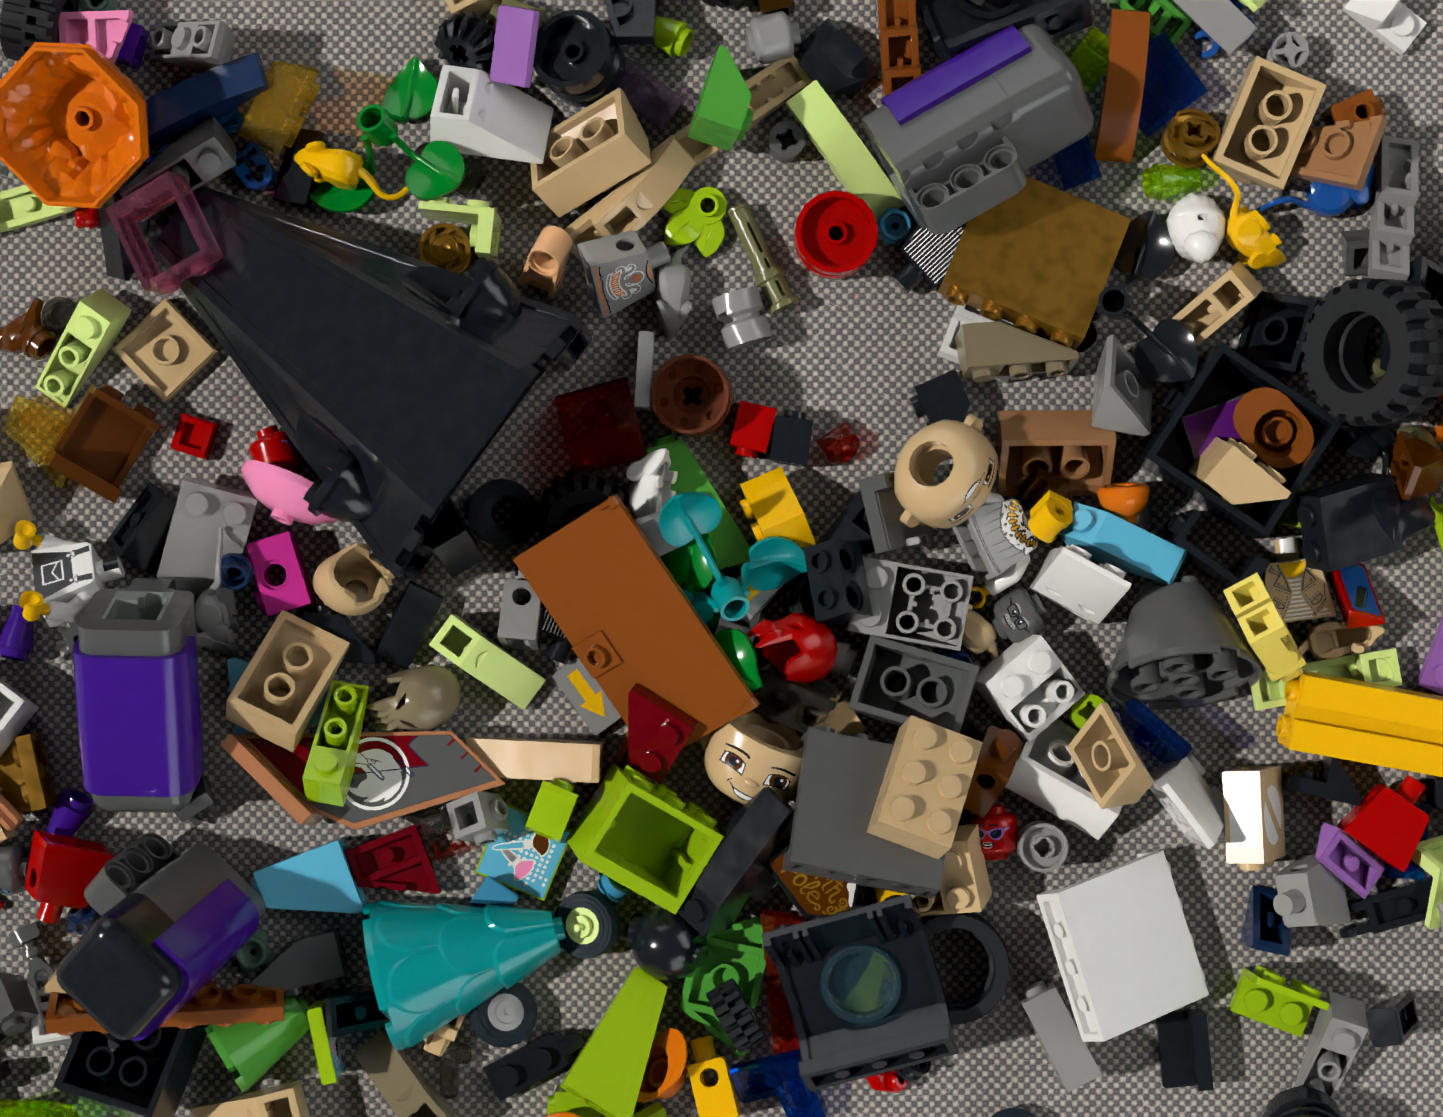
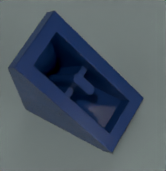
(1262, 925)

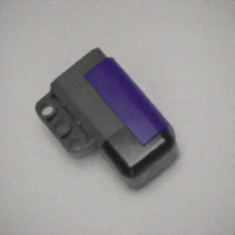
(160, 934)

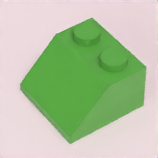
(723, 104)

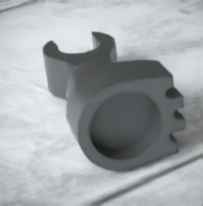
(27, 939)

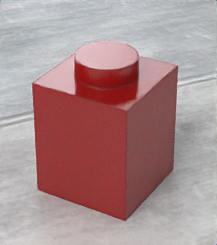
(752, 429)

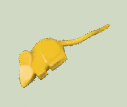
(339, 168)
(1248, 231)

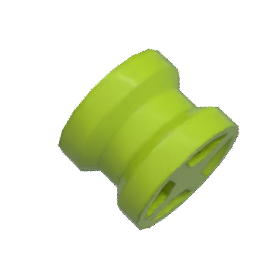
(1081, 710)

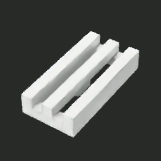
(644, 370)

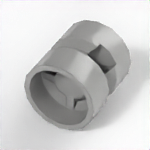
(741, 318)
(1041, 845)

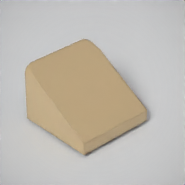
(845, 720)

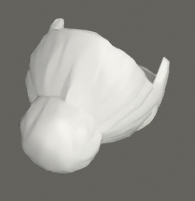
(1196, 238)

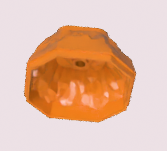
(47, 129)

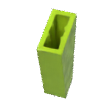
(616, 1054)

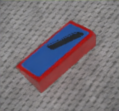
(1356, 597)

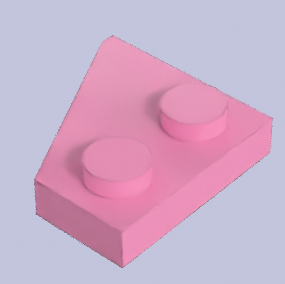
(98, 28)

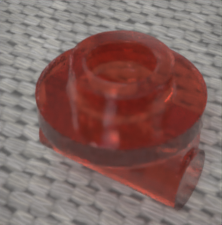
(839, 444)

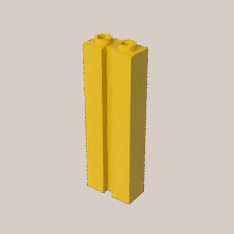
(1363, 722)

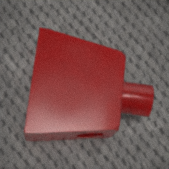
(1389, 822)
(61, 871)

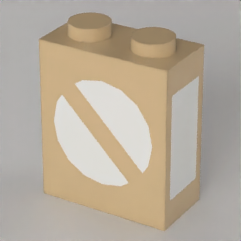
(1253, 816)

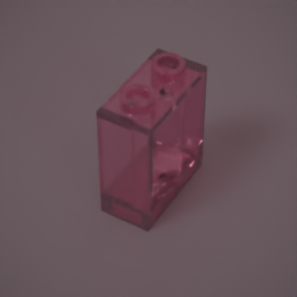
(143, 203)

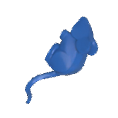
(1328, 199)

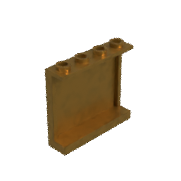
(1037, 262)

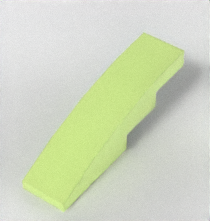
(843, 149)

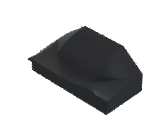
(836, 61)

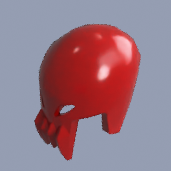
(797, 646)

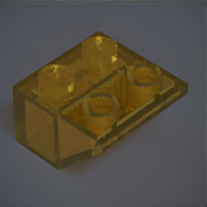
(275, 111)

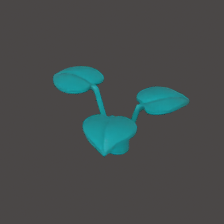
(771, 560)

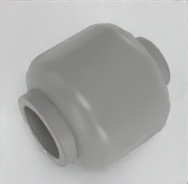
(771, 37)

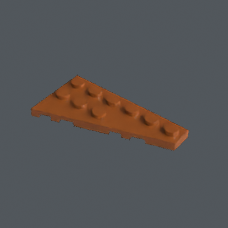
(209, 1006)

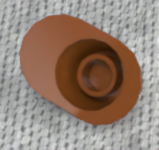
(1273, 427)

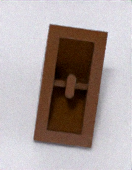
(1415, 466)

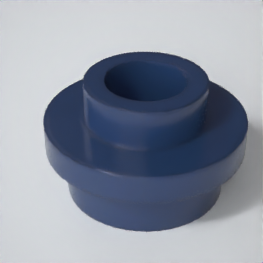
(236, 578)

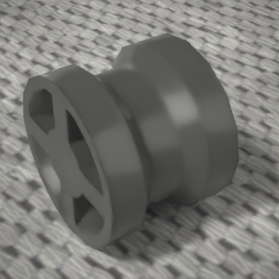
(784, 149)

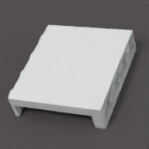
(1123, 947)

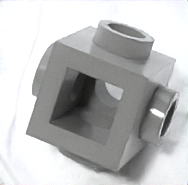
(478, 817)

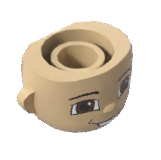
(966, 487)
(751, 756)

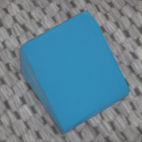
(493, 893)

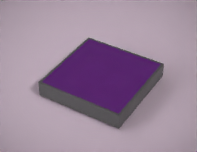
(1210, 422)

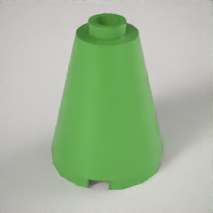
(254, 1048)

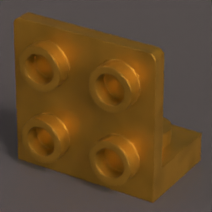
(27, 774)

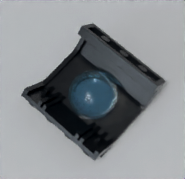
(862, 991)

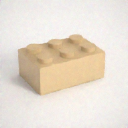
(924, 787)

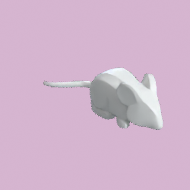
(651, 483)

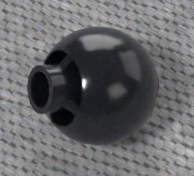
(665, 944)

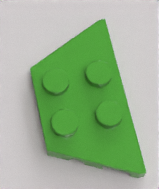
(731, 954)

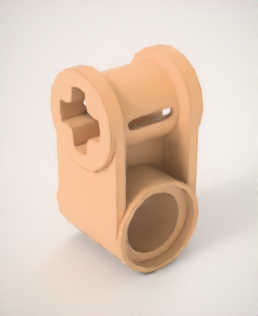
(547, 261)

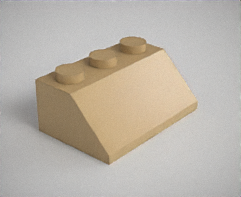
(1266, 124)
(590, 154)

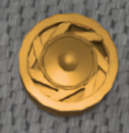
(1190, 136)
(446, 247)

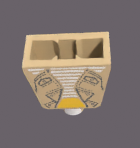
(1294, 588)

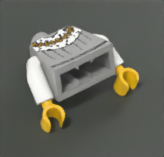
(996, 544)

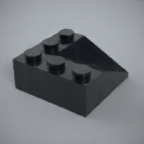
(131, 1075)

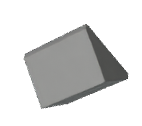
(1121, 392)

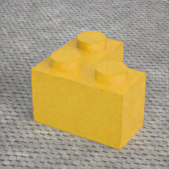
(775, 509)

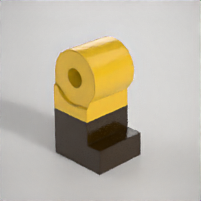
(1048, 503)

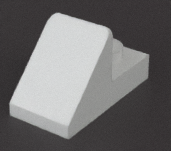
(1387, 20)

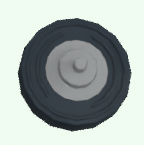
(505, 1017)

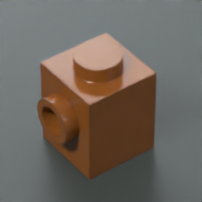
(1356, 108)

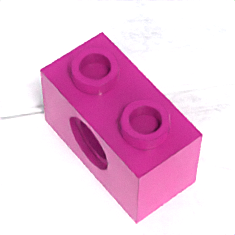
(295, 590)

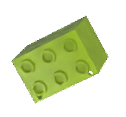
(645, 837)

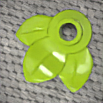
(693, 224)

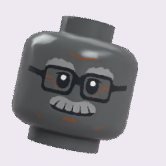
(1018, 615)

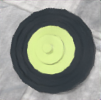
(589, 924)

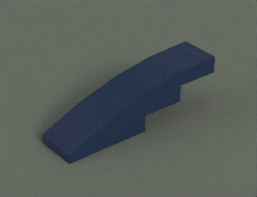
(204, 96)

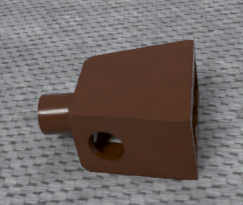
(997, 760)

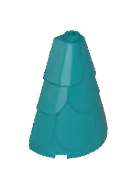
(449, 959)

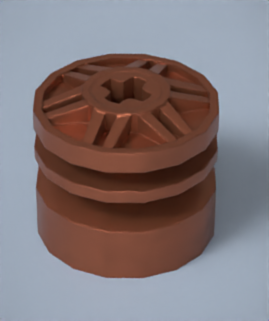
(670, 397)

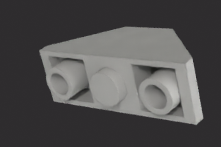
(193, 44)

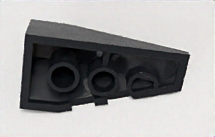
(736, 863)

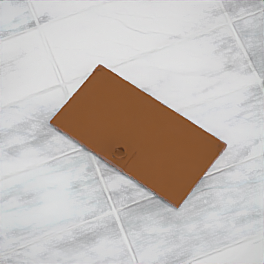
(633, 618)

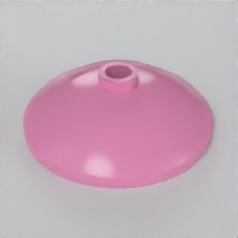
(281, 492)

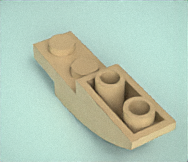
(635, 197)

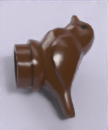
(27, 334)

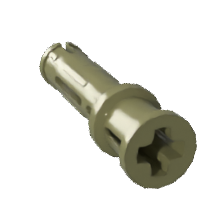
(769, 274)

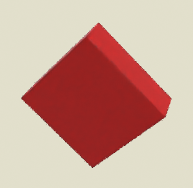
(194, 436)

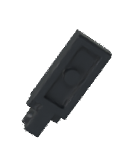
(532, 1062)

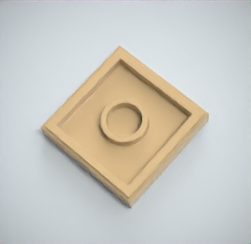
(166, 350)

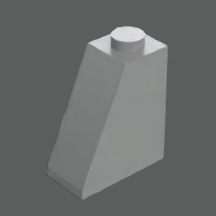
(1058, 1035)

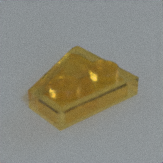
(36, 430)

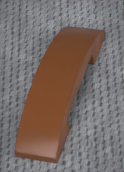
(1123, 85)

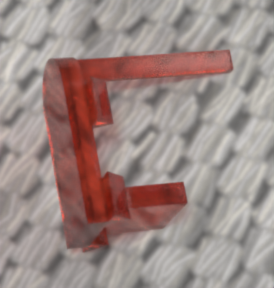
(455, 849)

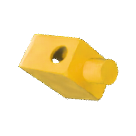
(716, 1099)

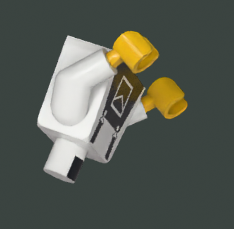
(63, 574)

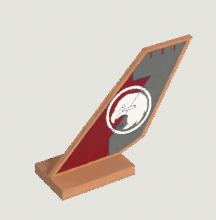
(390, 777)

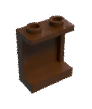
(102, 441)

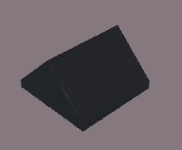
(1275, 332)

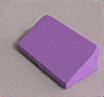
(514, 45)
(1347, 860)

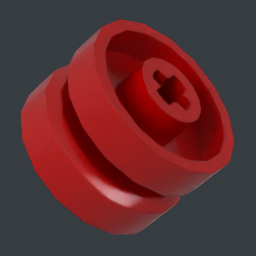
(832, 257)

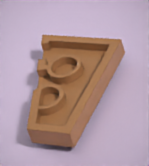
(1340, 152)

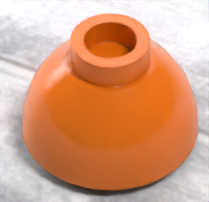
(1124, 499)

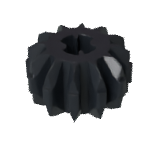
(465, 41)

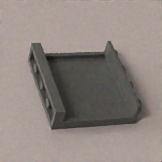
(832, 817)

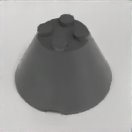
(1180, 649)

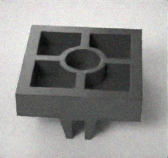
(884, 516)

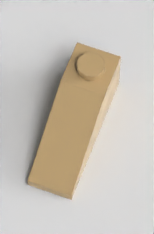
(1219, 302)

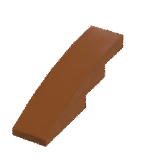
(897, 43)

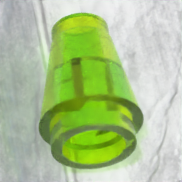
(1169, 180)

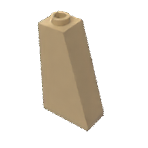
(541, 758)

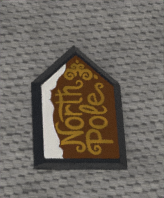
(813, 894)

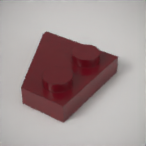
(655, 733)
(395, 863)

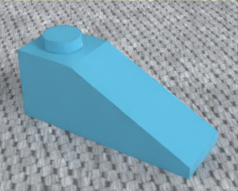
(1123, 544)

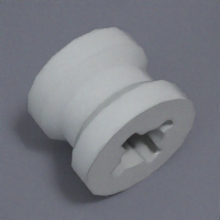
(1291, 46)

